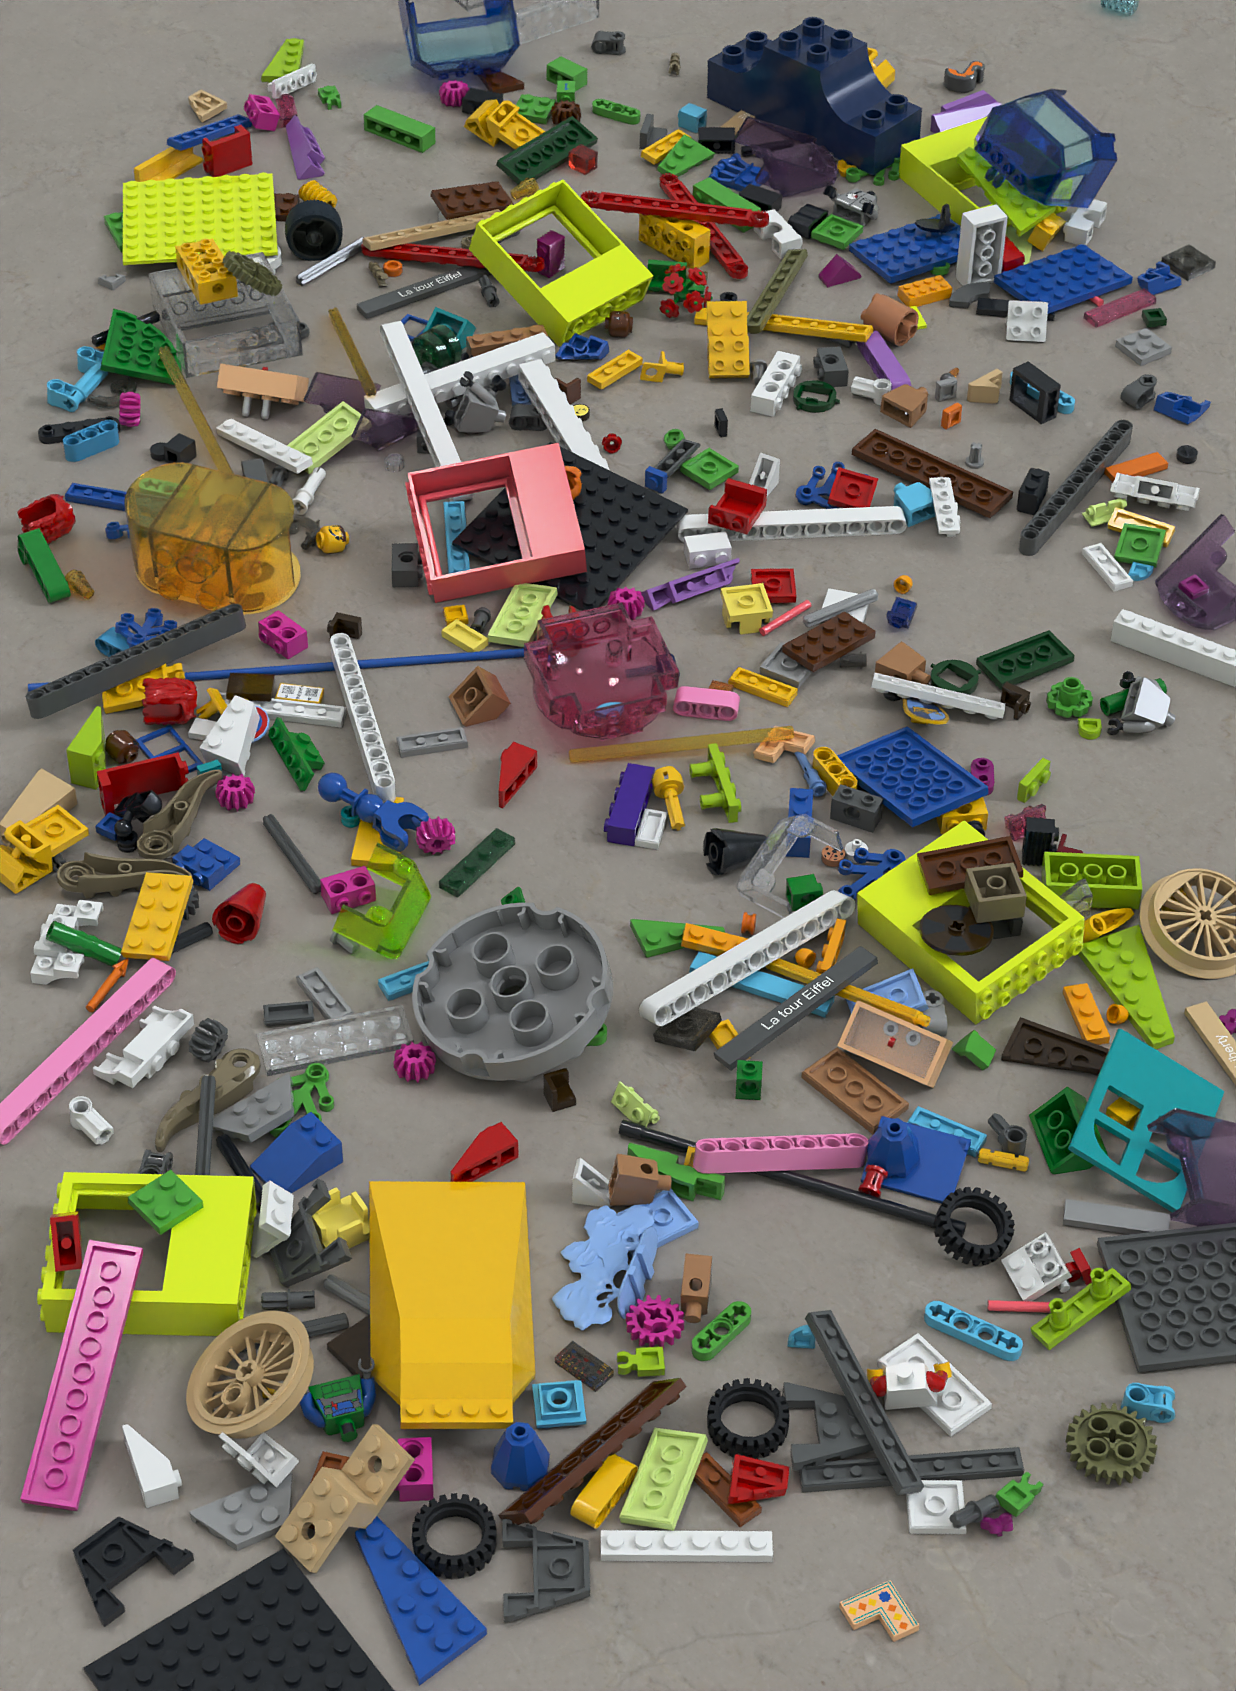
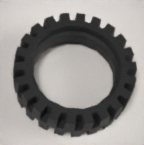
(988, 1206)
(750, 1393)
(451, 1508)

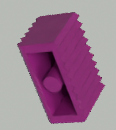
(551, 248)

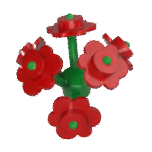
(674, 285)

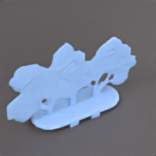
(602, 1258)

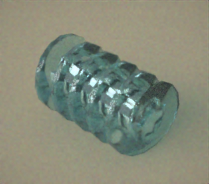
(1123, 6)

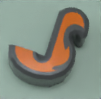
(964, 81)

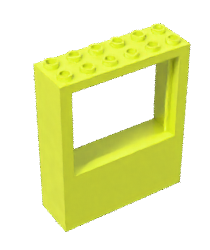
(934, 173)
(582, 296)
(899, 899)
(204, 1263)

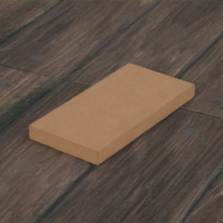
(854, 1089)

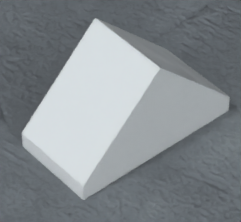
(766, 472)
(589, 1186)

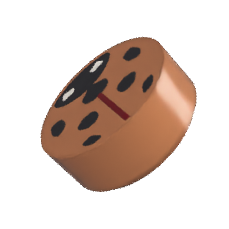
(832, 856)

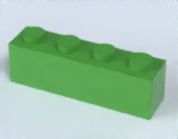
(399, 128)
(713, 193)

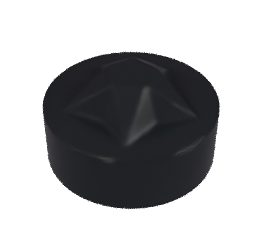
(1187, 454)

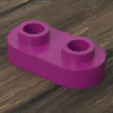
(984, 771)

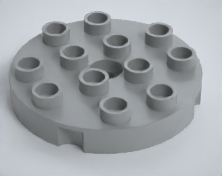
(522, 1034)

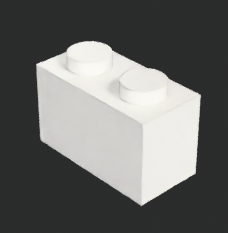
(707, 550)

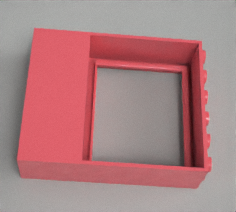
(540, 512)

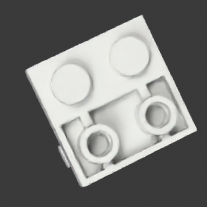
(1037, 1268)

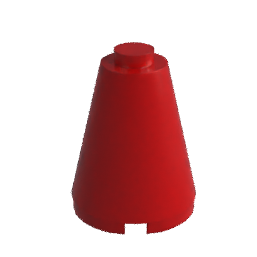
(241, 914)

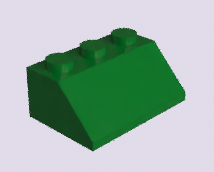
(1055, 1127)

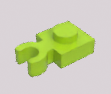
(646, 1361)

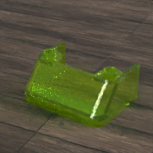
(386, 929)

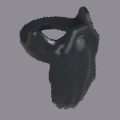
(937, 225)

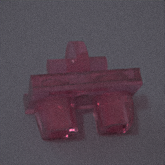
(286, 108)
(1016, 823)

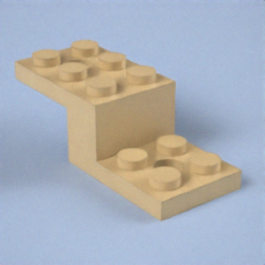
(344, 1498)

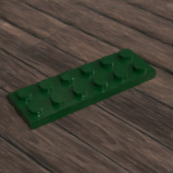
(546, 151)

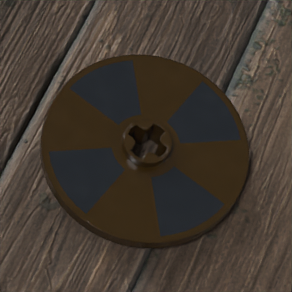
(955, 931)

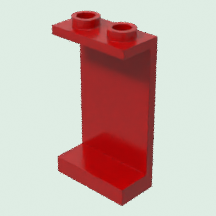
(156, 774)

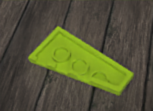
(285, 61)

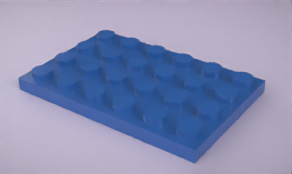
(907, 251)
(1063, 278)
(912, 776)

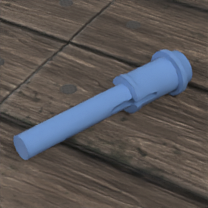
(811, 775)

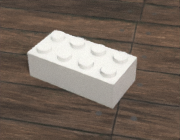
(981, 245)

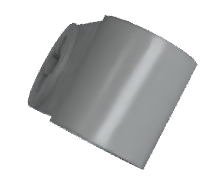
(936, 1012)

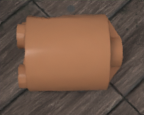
(891, 319)

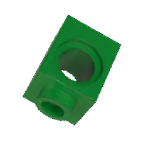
(802, 891)
(749, 1080)

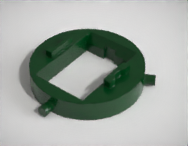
(812, 404)
(961, 669)

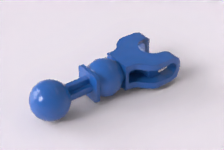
(386, 817)

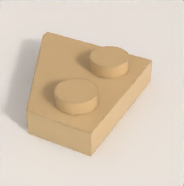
(206, 105)

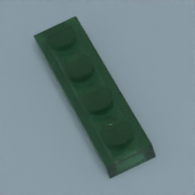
(477, 862)

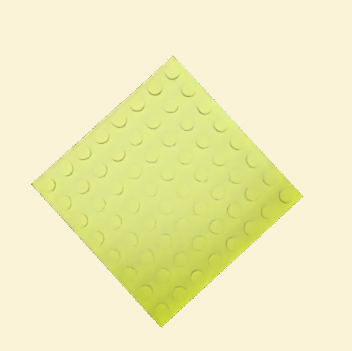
(171, 212)

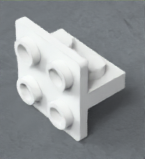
(1026, 321)

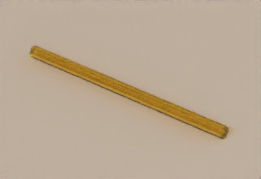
(352, 352)
(194, 410)
(680, 744)

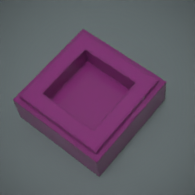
(1193, 587)

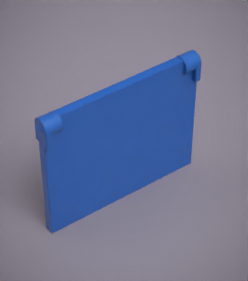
(939, 1165)

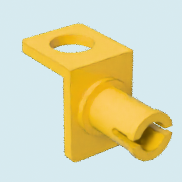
(662, 367)
(213, 706)

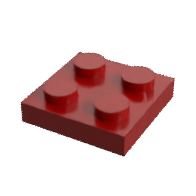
(852, 489)
(777, 583)

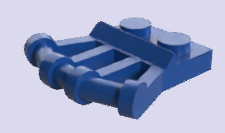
(736, 176)

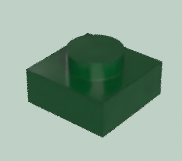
(1154, 317)

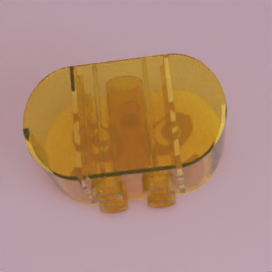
(212, 537)

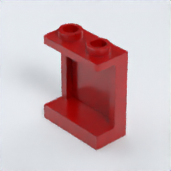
(227, 153)
(738, 506)

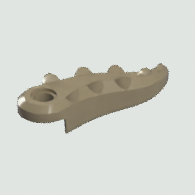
(175, 819)
(111, 874)
(231, 1086)

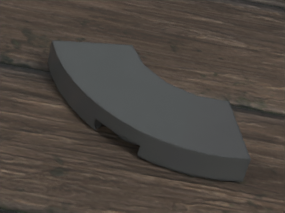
(969, 293)

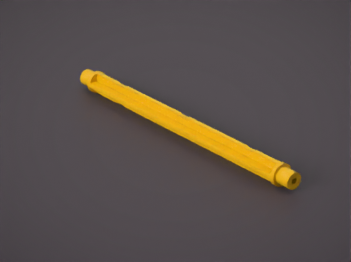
(853, 993)

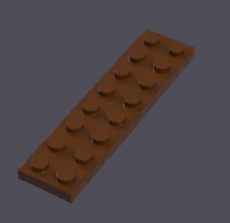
(919, 466)
(590, 1453)

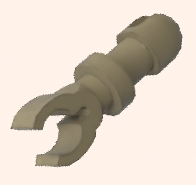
(674, 63)
(378, 273)

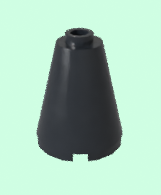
(730, 849)

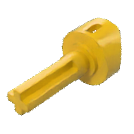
(669, 791)

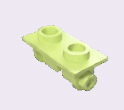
(1100, 514)
(633, 1107)

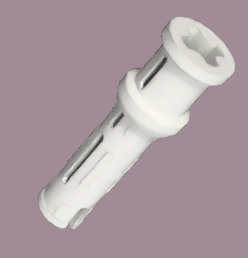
(305, 495)

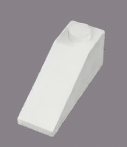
(152, 1469)

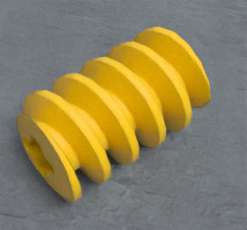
(315, 191)

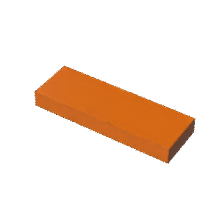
(1138, 467)

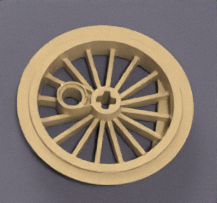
(1195, 915)
(252, 1377)

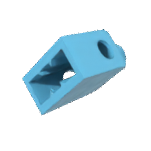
(915, 502)

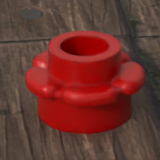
(611, 448)

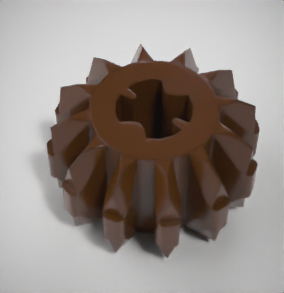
(564, 110)

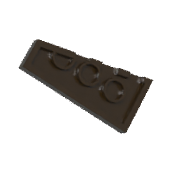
(1051, 1048)

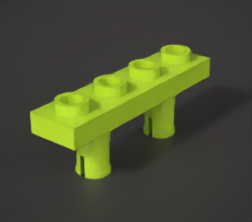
(726, 790)
(1081, 1308)

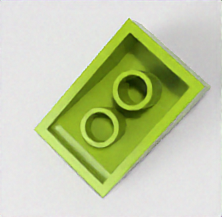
(88, 752)

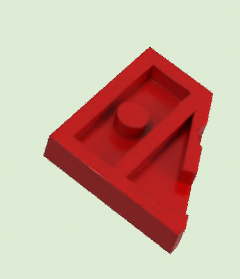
(756, 1480)

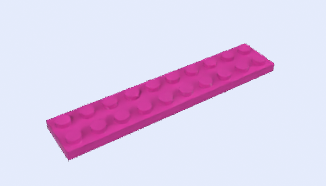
(82, 1376)

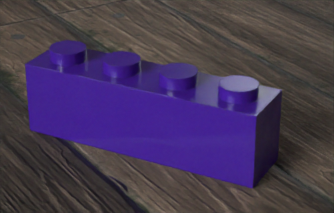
(629, 804)

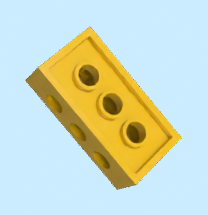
(676, 238)
(205, 271)

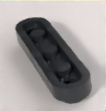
(55, 433)

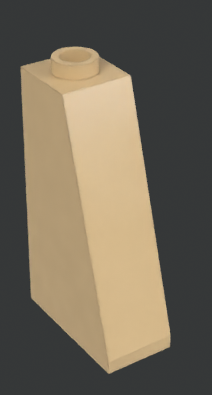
(38, 797)

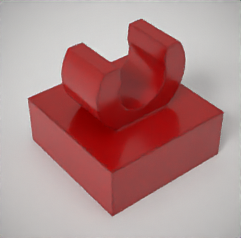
(1079, 1267)

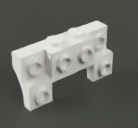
(1155, 490)
(55, 960)
(148, 1049)

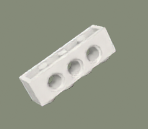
(775, 383)

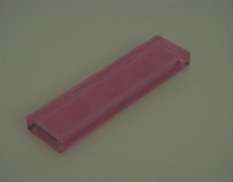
(1120, 307)

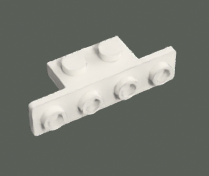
(293, 81)
(945, 506)

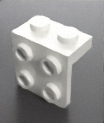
(273, 1221)
(265, 1456)

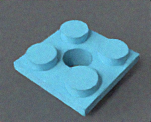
(554, 1415)

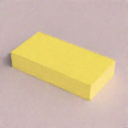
(464, 637)

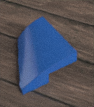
(1158, 279)
(583, 348)
(1180, 407)

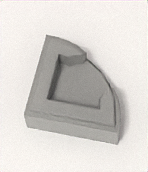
(111, 282)

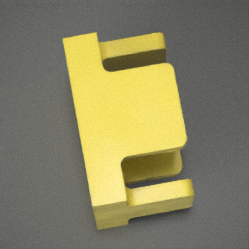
(747, 606)
(342, 1219)

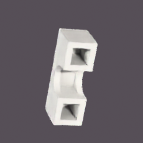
(1081, 223)
(782, 234)

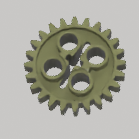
(252, 273)
(1111, 1443)

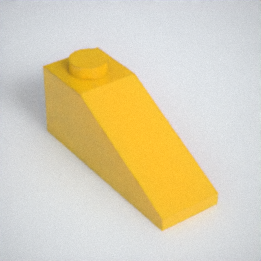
(1046, 231)

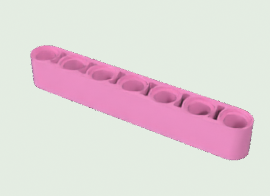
(780, 1153)

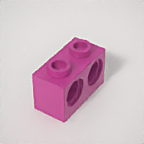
(261, 112)
(283, 634)
(348, 888)
(420, 1471)

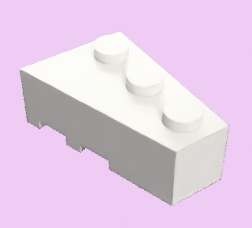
(232, 736)

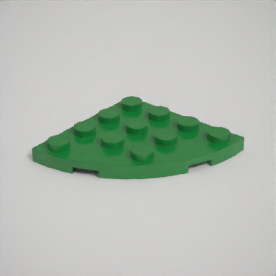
(134, 349)

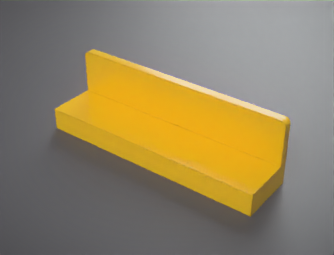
(167, 165)

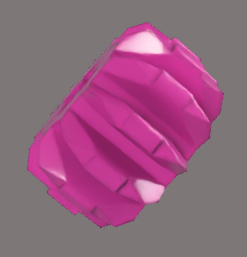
(452, 93)
(129, 409)
(631, 600)
(235, 792)
(435, 835)
(414, 1061)

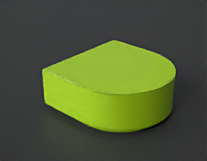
(1089, 728)

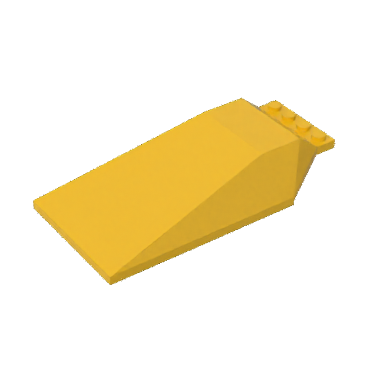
(450, 1301)

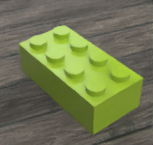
(1111, 878)

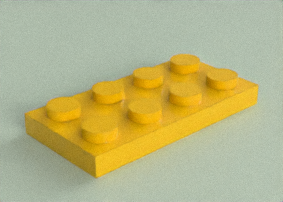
(157, 916)

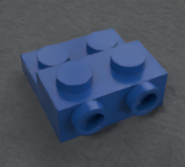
(206, 863)

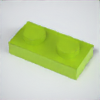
(1033, 780)

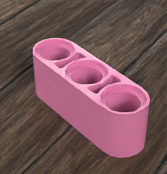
(706, 703)

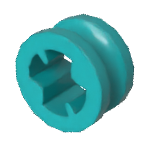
(348, 821)

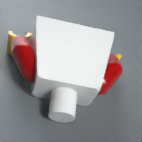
(909, 1384)

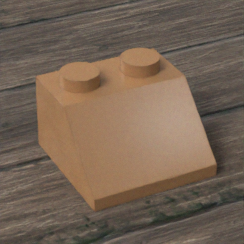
(479, 698)

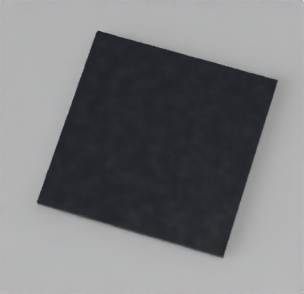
(617, 527)
(246, 1635)

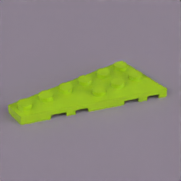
(1021, 210)
(1127, 975)

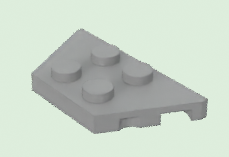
(258, 1112)
(247, 1514)

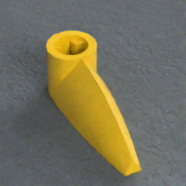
(1105, 922)

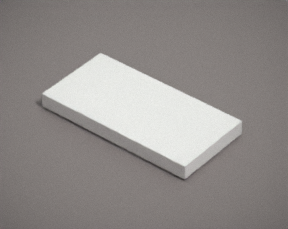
(959, 1400)

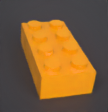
(925, 291)

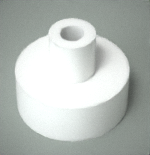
(851, 847)

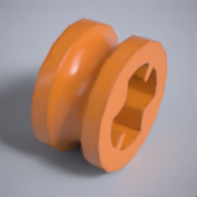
(748, 923)

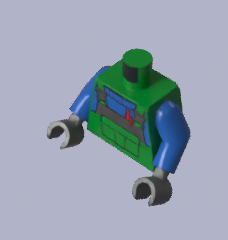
(341, 1403)

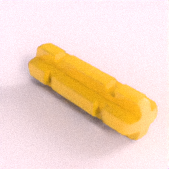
(1003, 1159)

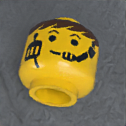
(332, 539)

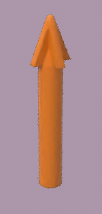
(119, 970)

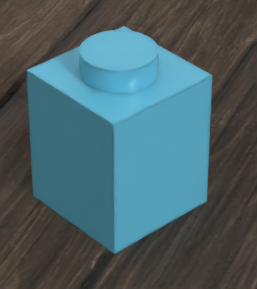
(692, 117)

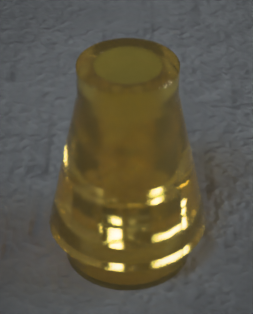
(525, 188)
(79, 584)

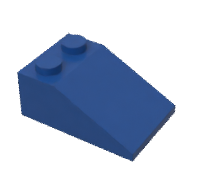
(299, 1154)

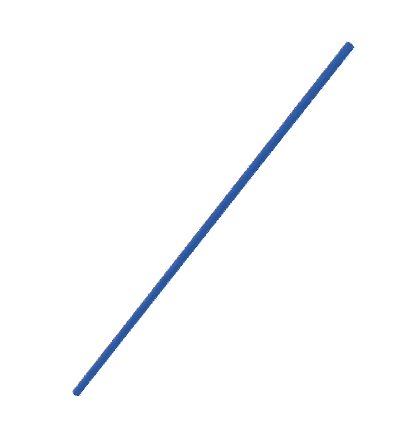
(369, 663)

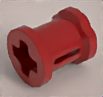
(874, 1173)

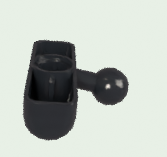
(136, 807)

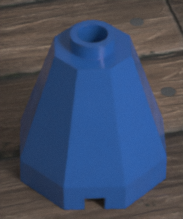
(894, 1148)
(519, 1457)

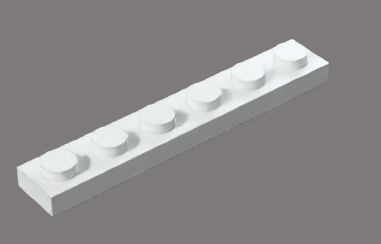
(264, 446)
(929, 694)
(686, 1546)

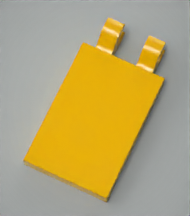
(130, 693)
(366, 842)

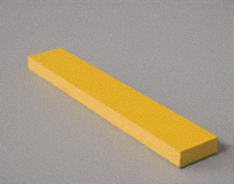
(819, 328)

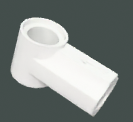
(871, 388)
(89, 1120)

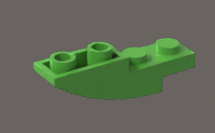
(685, 1180)

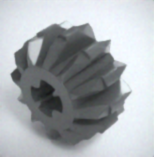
(208, 1040)

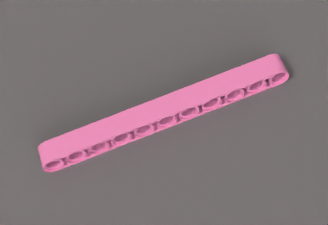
(83, 1047)

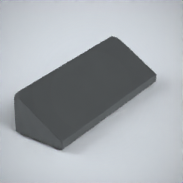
(677, 456)

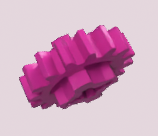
(655, 1321)

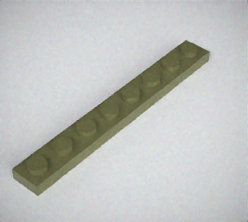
(775, 290)

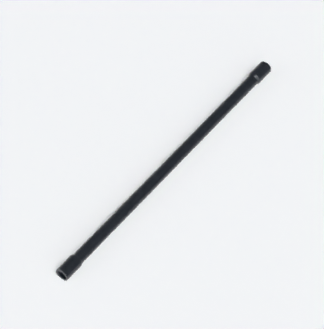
(641, 1132)

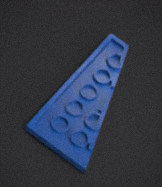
(422, 1609)

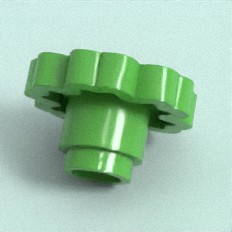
(1069, 698)

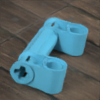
(65, 394)

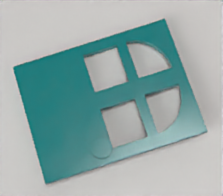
(1156, 1087)

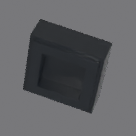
(721, 422)

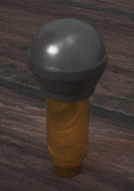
(953, 373)

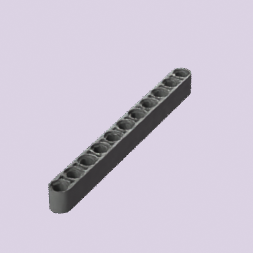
(1075, 488)
(135, 661)

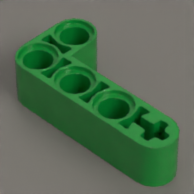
(36, 552)

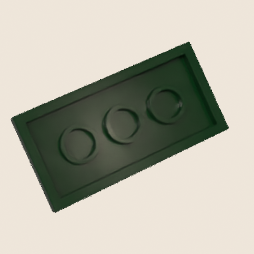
(1025, 659)

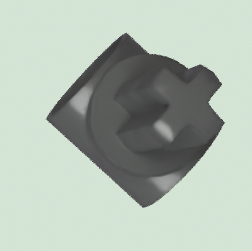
(1011, 1137)

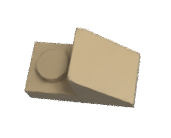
(985, 388)

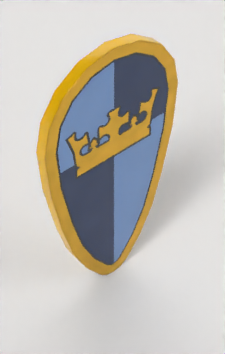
(923, 712)

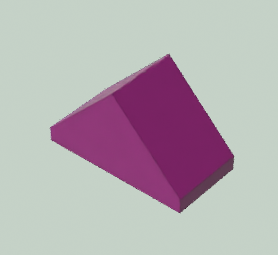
(838, 272)

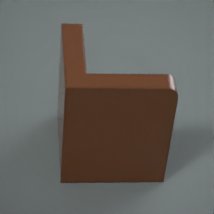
(572, 389)

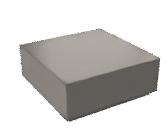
(946, 389)

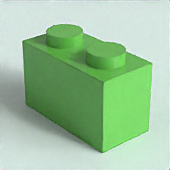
(566, 70)

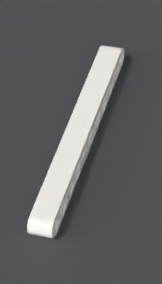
(420, 397)
(806, 524)
(362, 717)
(746, 958)

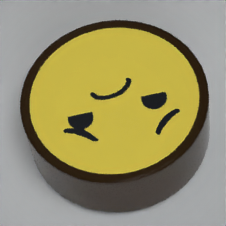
(582, 411)

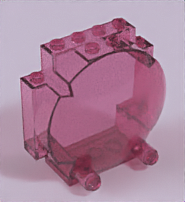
(600, 660)

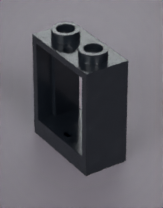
(1041, 410)

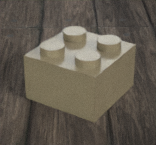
(995, 892)

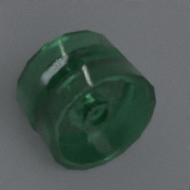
(438, 347)

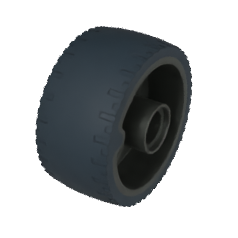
(313, 230)

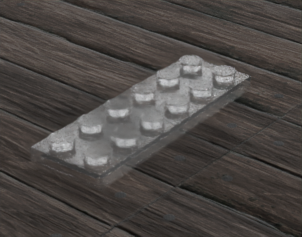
(334, 1040)

